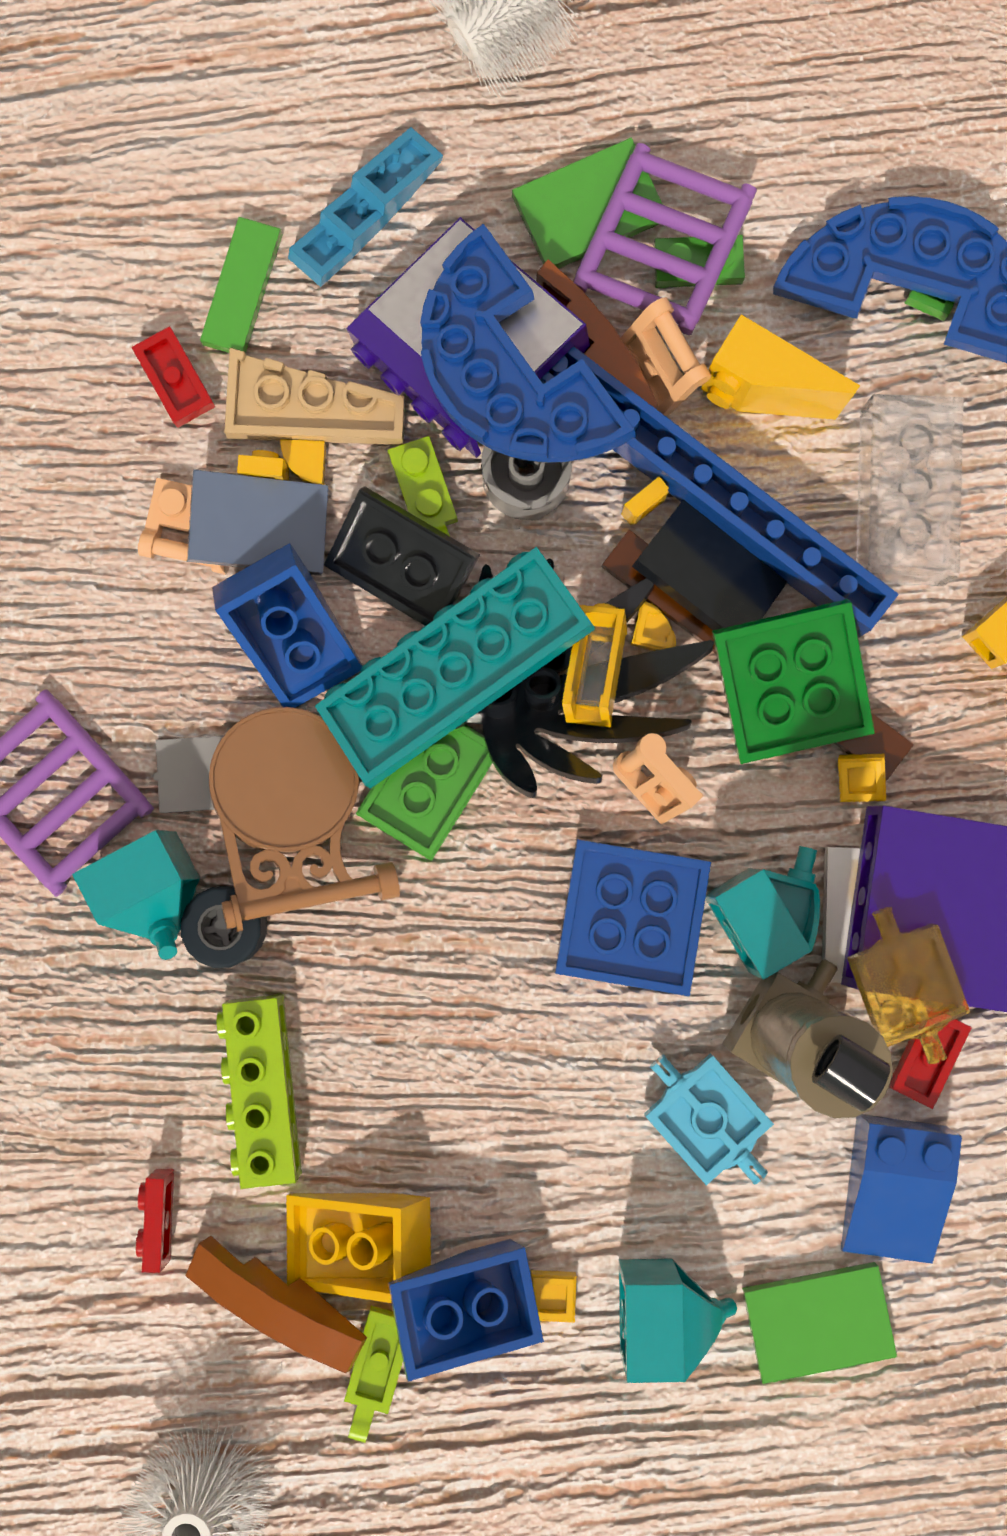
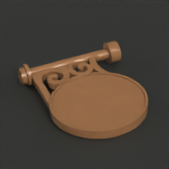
(286, 791)

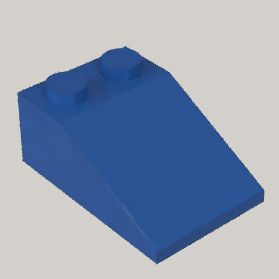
(286, 627)
(899, 1188)
(465, 1309)

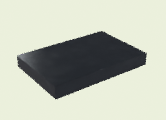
(400, 557)
(708, 571)

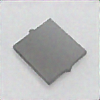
(184, 773)

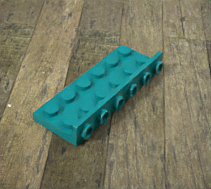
(453, 667)

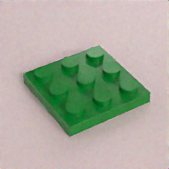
(794, 681)

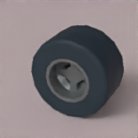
(209, 939)

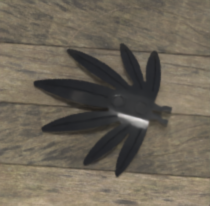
(537, 706)

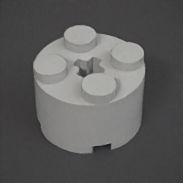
(524, 496)

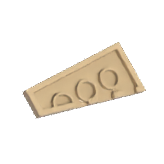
(287, 403)

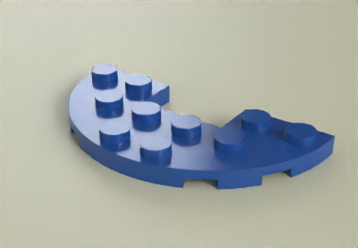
(915, 246)
(487, 380)

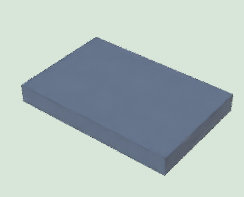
(249, 517)

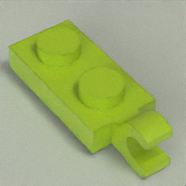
(423, 483)
(374, 1371)

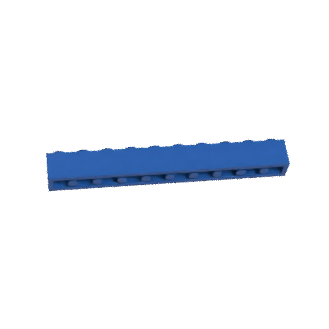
(739, 506)

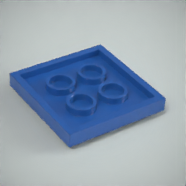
(633, 917)

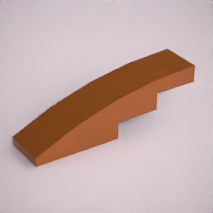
(605, 343)
(285, 1313)

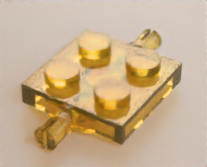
(909, 985)

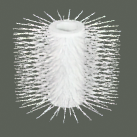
(485, 23)
(201, 1498)

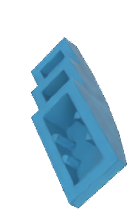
(366, 206)

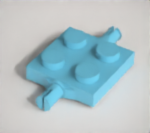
(708, 1119)

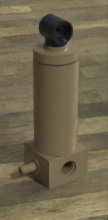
(811, 1046)

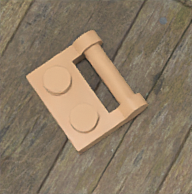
(655, 361)
(171, 510)
(667, 790)

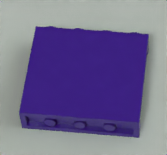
(940, 875)

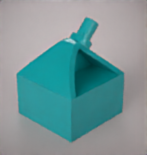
(142, 889)
(770, 914)
(665, 1320)

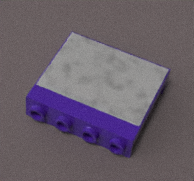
(391, 333)

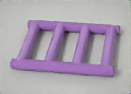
(625, 199)
(106, 772)

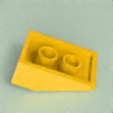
(770, 376)
(356, 1241)

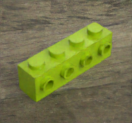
(260, 1091)

